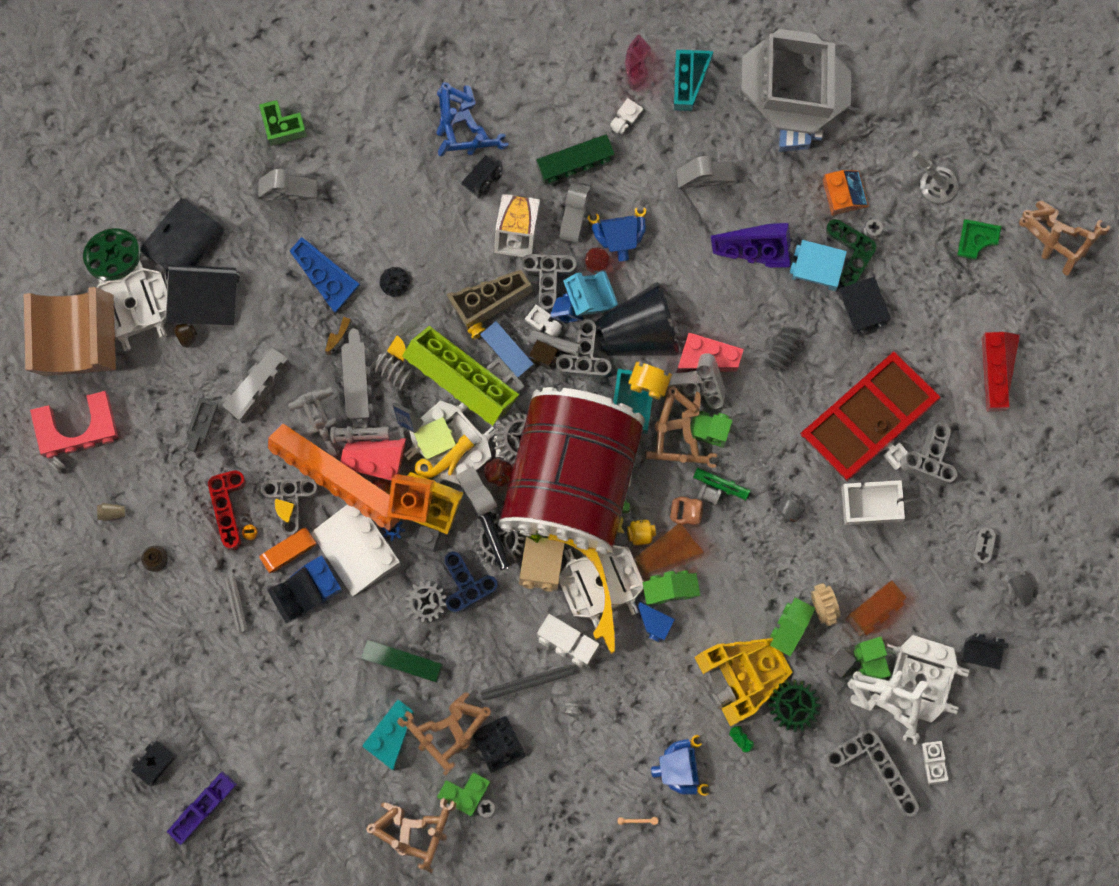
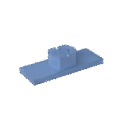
(506, 349)

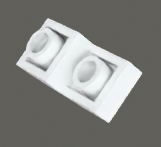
(934, 763)

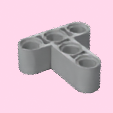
(705, 172)
(279, 184)
(574, 212)
(548, 274)
(584, 357)
(705, 380)
(931, 459)
(477, 493)
(293, 498)

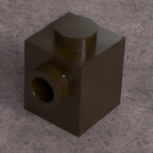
(543, 354)

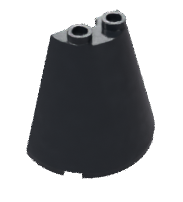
(639, 326)

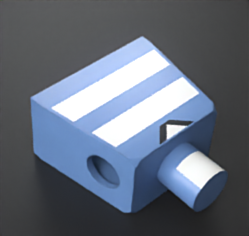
(796, 140)

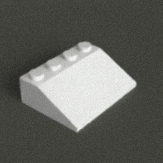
(355, 549)

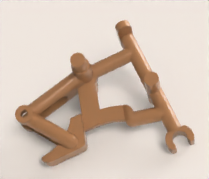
(1050, 239)
(664, 425)
(462, 739)
(402, 846)

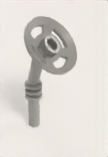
(937, 181)

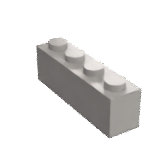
(256, 385)

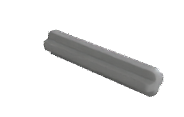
(555, 342)
(236, 605)

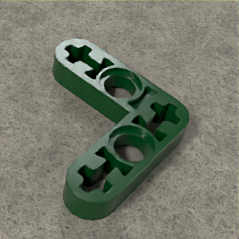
(859, 251)

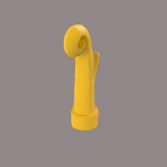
(449, 460)

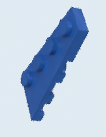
(326, 276)

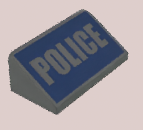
(407, 418)

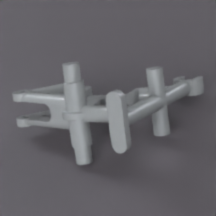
(318, 419)

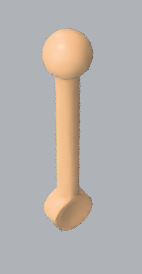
(653, 820)

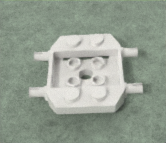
(140, 316)
(460, 425)
(575, 593)
(937, 679)

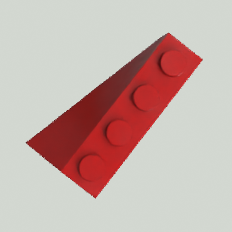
(999, 359)

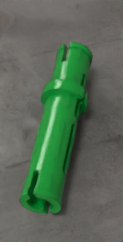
(743, 492)

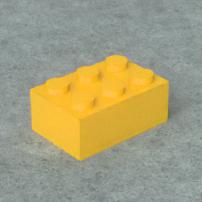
(443, 507)

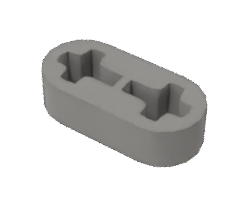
(988, 546)

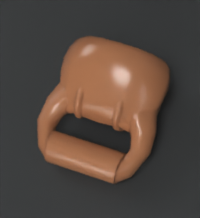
(691, 513)

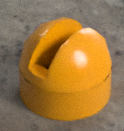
(249, 536)

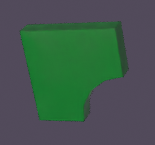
(975, 237)

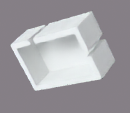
(873, 503)
(567, 641)

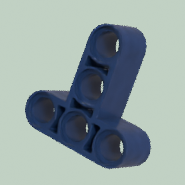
(469, 585)

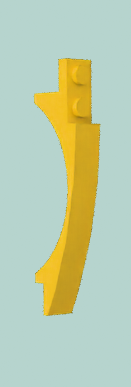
(605, 627)

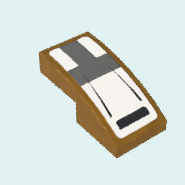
(335, 340)

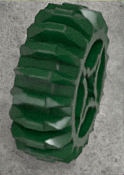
(778, 700)

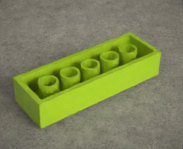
(460, 375)

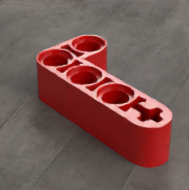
(227, 511)

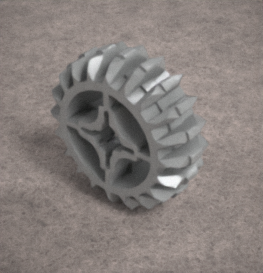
(504, 437)
(486, 551)

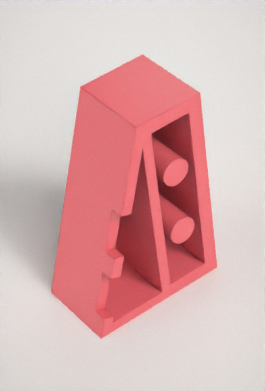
(726, 355)
(376, 458)

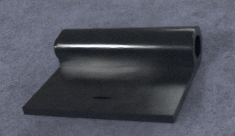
(182, 236)
(201, 294)

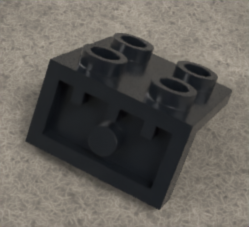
(482, 176)
(295, 596)
(984, 651)
(498, 744)

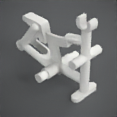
(888, 688)

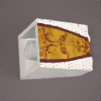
(516, 225)

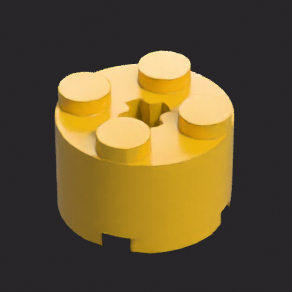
(650, 380)

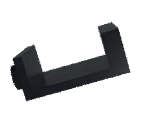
(864, 305)

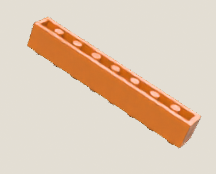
(332, 475)

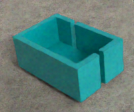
(639, 402)

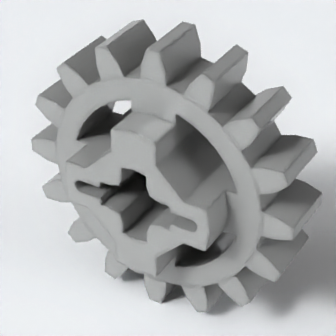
(432, 590)

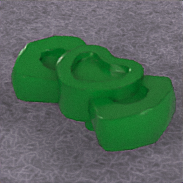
(741, 739)

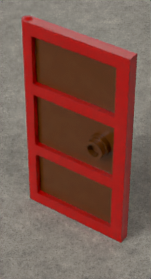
(870, 416)

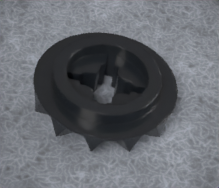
(393, 290)

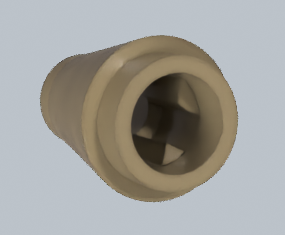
(110, 511)

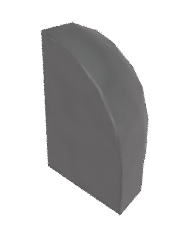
(1023, 587)

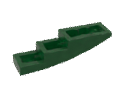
(402, 661)

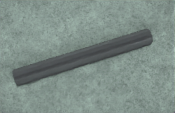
(527, 682)

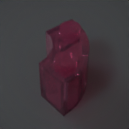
(635, 62)

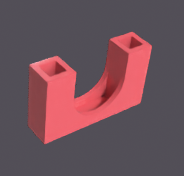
(101, 428)

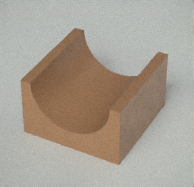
(69, 333)

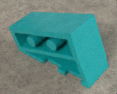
(689, 75)
(389, 736)

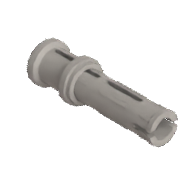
(348, 434)

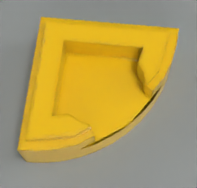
(397, 348)
(284, 509)

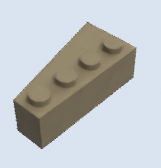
(489, 298)

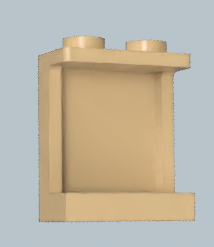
(541, 564)

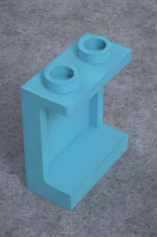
(818, 264)
(590, 293)

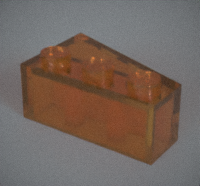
(669, 550)
(876, 608)

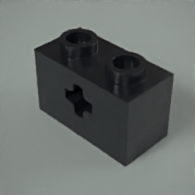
(163, 756)

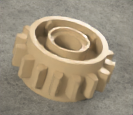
(825, 604)

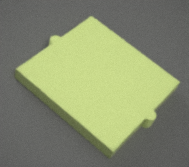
(434, 438)

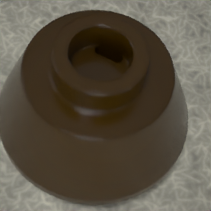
(185, 334)
(154, 564)

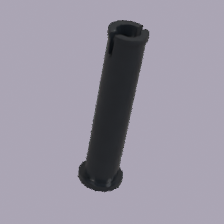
(495, 541)

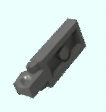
(200, 423)

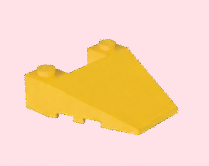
(751, 672)

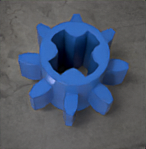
(391, 534)

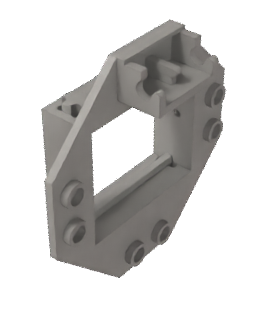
(790, 114)

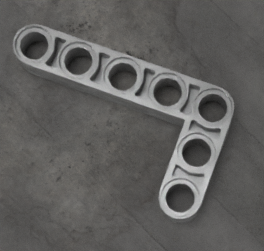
(879, 767)

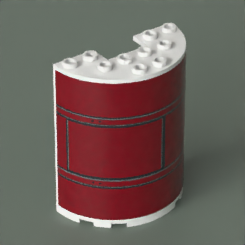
(572, 468)

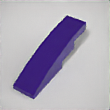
(201, 808)

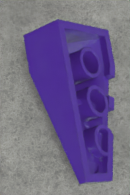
(760, 244)

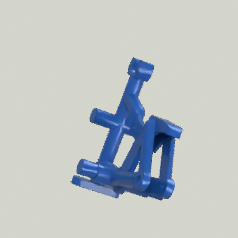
(450, 116)

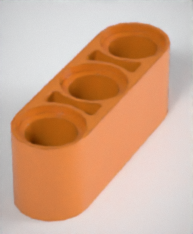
(287, 550)

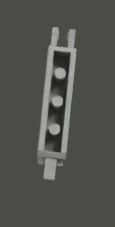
(356, 381)

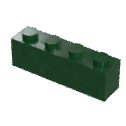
(575, 159)

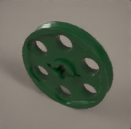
(107, 248)

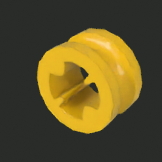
(476, 330)

